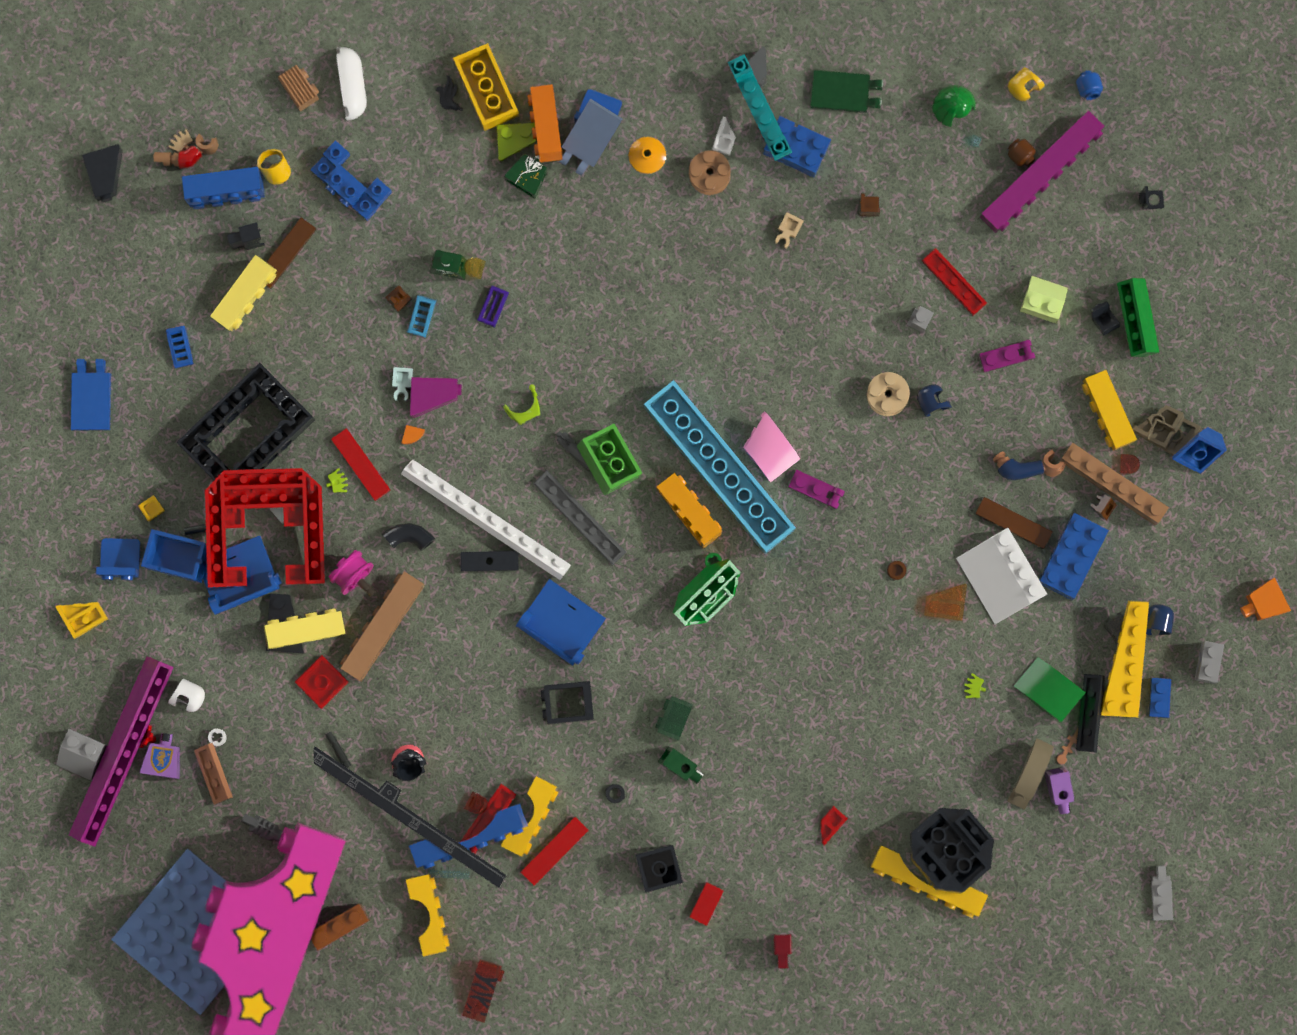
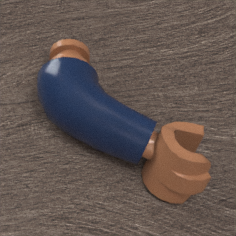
(1014, 470)

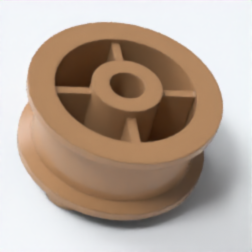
(706, 162)

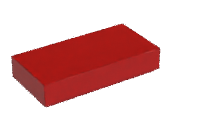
(706, 903)

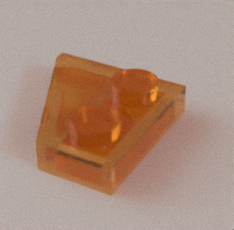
(947, 603)

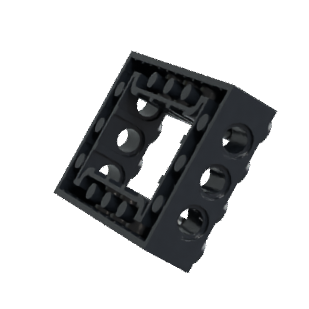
(255, 383)

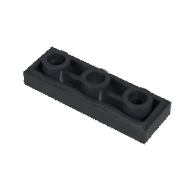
(501, 561)

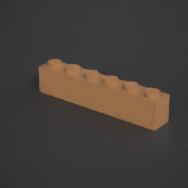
(1114, 484)
(382, 626)

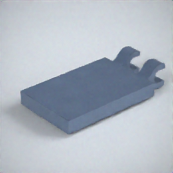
(590, 135)

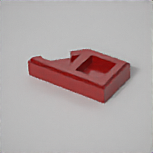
(831, 823)

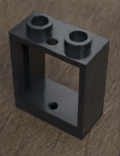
(545, 697)

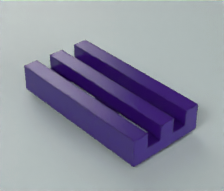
(487, 321)

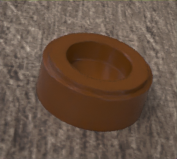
(896, 570)

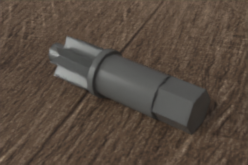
(571, 446)

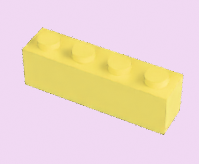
(243, 293)
(305, 629)

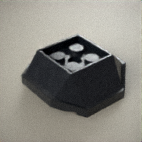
(970, 846)

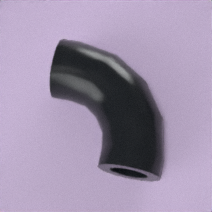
(409, 533)

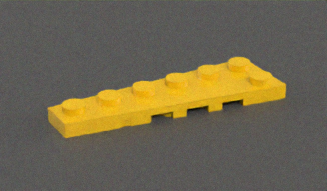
(1125, 678)

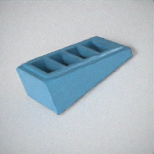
(432, 302)

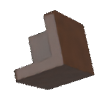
(869, 206)

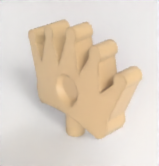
(182, 142)

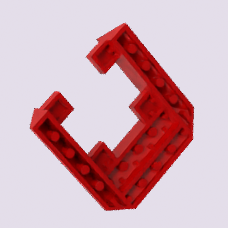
(264, 488)

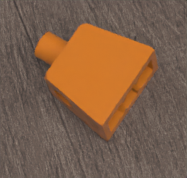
(1266, 601)

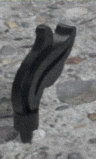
(447, 95)

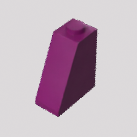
(432, 394)

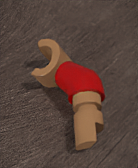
(188, 157)

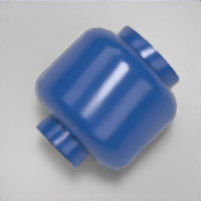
(1089, 85)

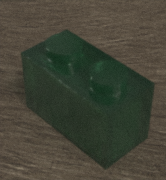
(674, 719)

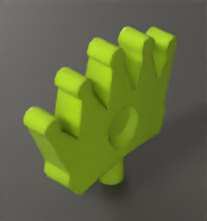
(336, 481)
(975, 687)

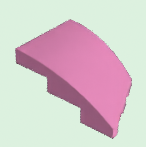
(770, 449)

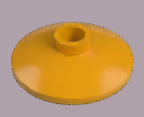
(647, 164)

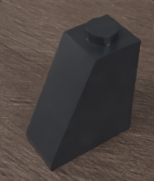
(104, 171)

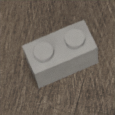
(1209, 662)

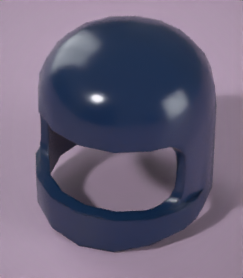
(928, 402)
(1160, 618)

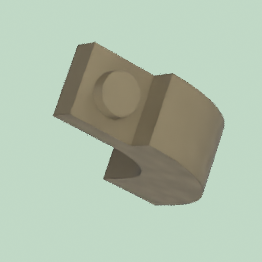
(1031, 774)

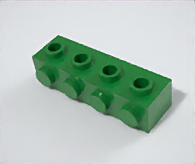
(1138, 317)

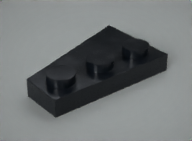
(282, 608)

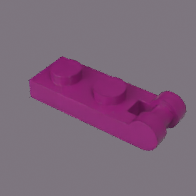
(1006, 356)
(815, 489)

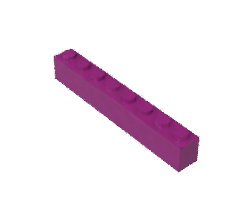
(1042, 171)

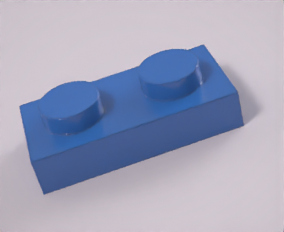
(1160, 697)

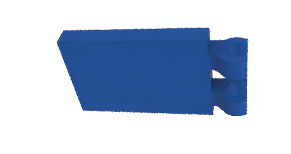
(90, 397)

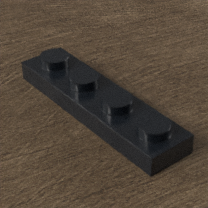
(1090, 713)

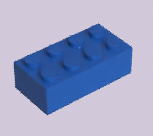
(223, 187)
(1073, 556)

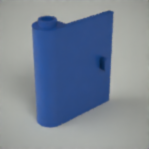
(260, 576)
(560, 626)

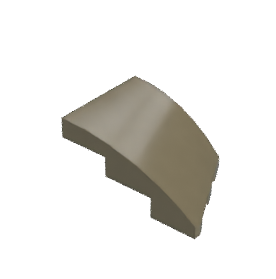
(1162, 428)

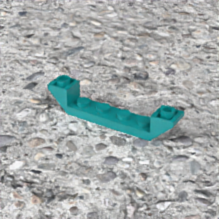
(759, 107)

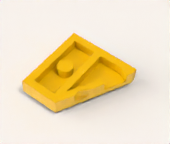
(81, 617)

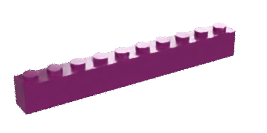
(120, 751)

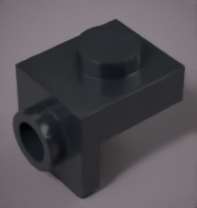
(1104, 318)

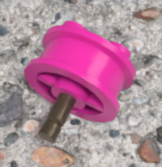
(352, 573)

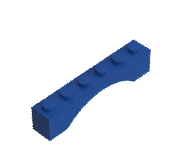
(505, 822)

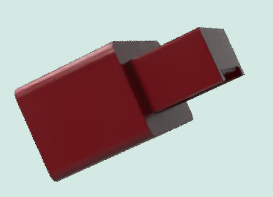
(782, 948)

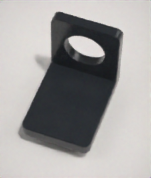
(1144, 199)

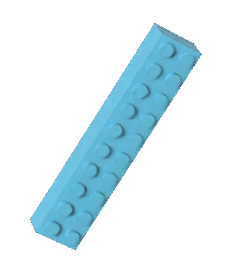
(719, 467)

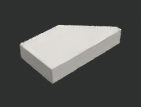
(724, 139)

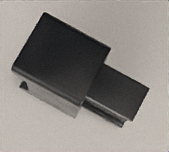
(247, 237)

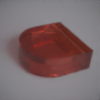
(1129, 464)
(476, 804)

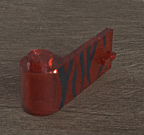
(482, 990)

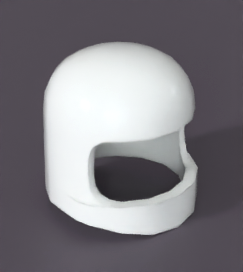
(192, 692)

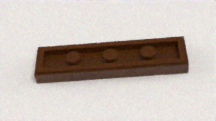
(290, 248)
(1016, 523)

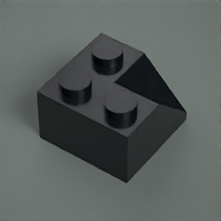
(659, 868)

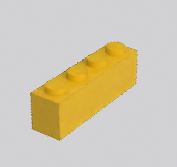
(1109, 410)

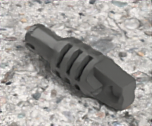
(262, 827)

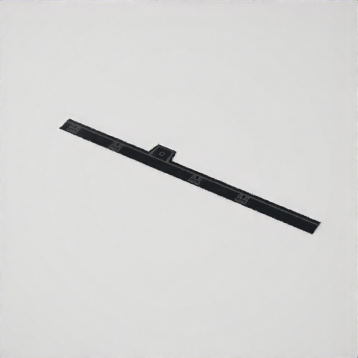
(386, 799)

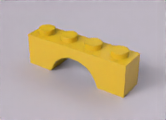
(541, 794)
(433, 940)

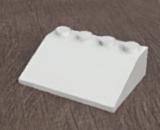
(1001, 576)

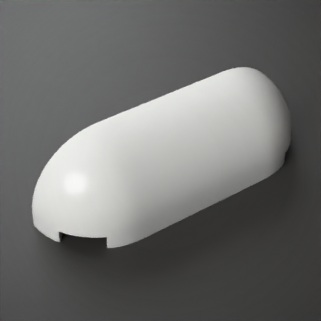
(351, 82)

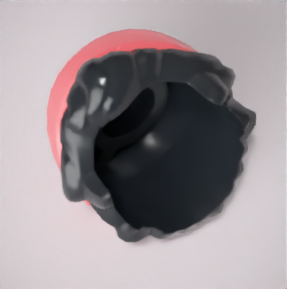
(408, 763)

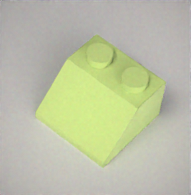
(1044, 299)

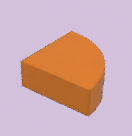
(412, 435)

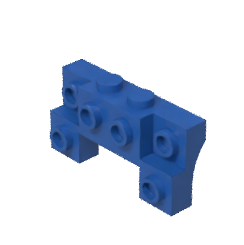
(348, 188)

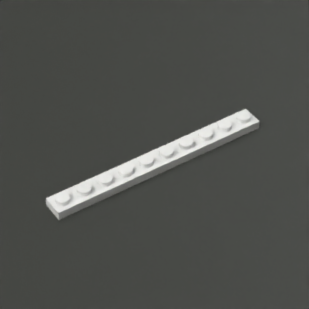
(486, 519)

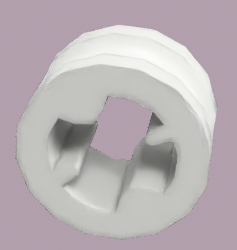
(218, 731)

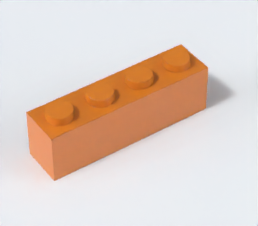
(546, 123)

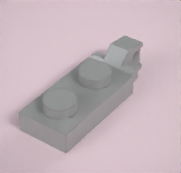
(1161, 895)

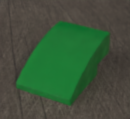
(1049, 689)

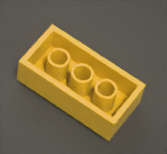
(486, 87)

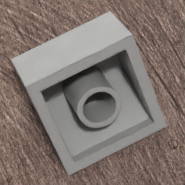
(80, 754)

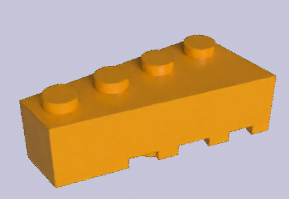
(689, 510)

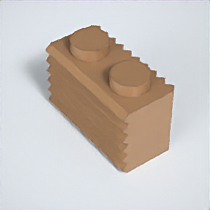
(298, 87)

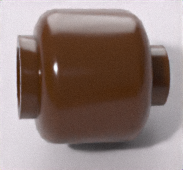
(1021, 152)

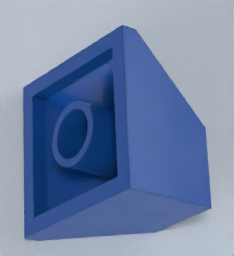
(1201, 450)

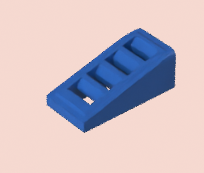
(177, 330)

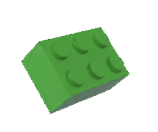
(609, 459)

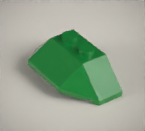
(707, 593)

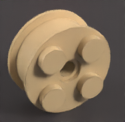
(890, 383)

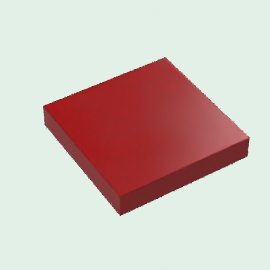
(321, 682)

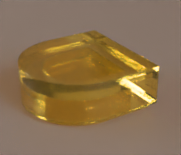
(474, 267)

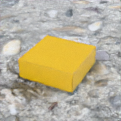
(151, 508)

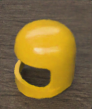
(1017, 84)
(278, 172)

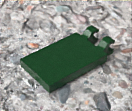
(844, 91)

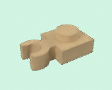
(789, 227)

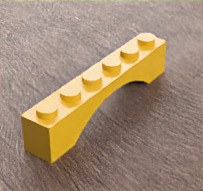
(891, 863)

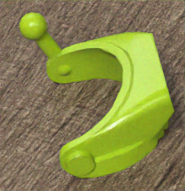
(529, 414)

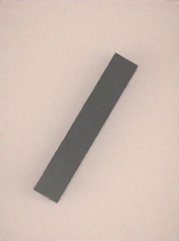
(579, 517)

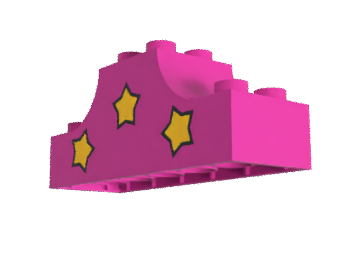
(265, 929)

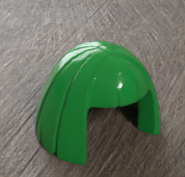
(952, 103)

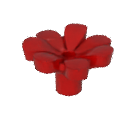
(148, 737)

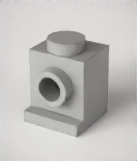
(920, 319)

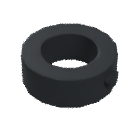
(622, 797)

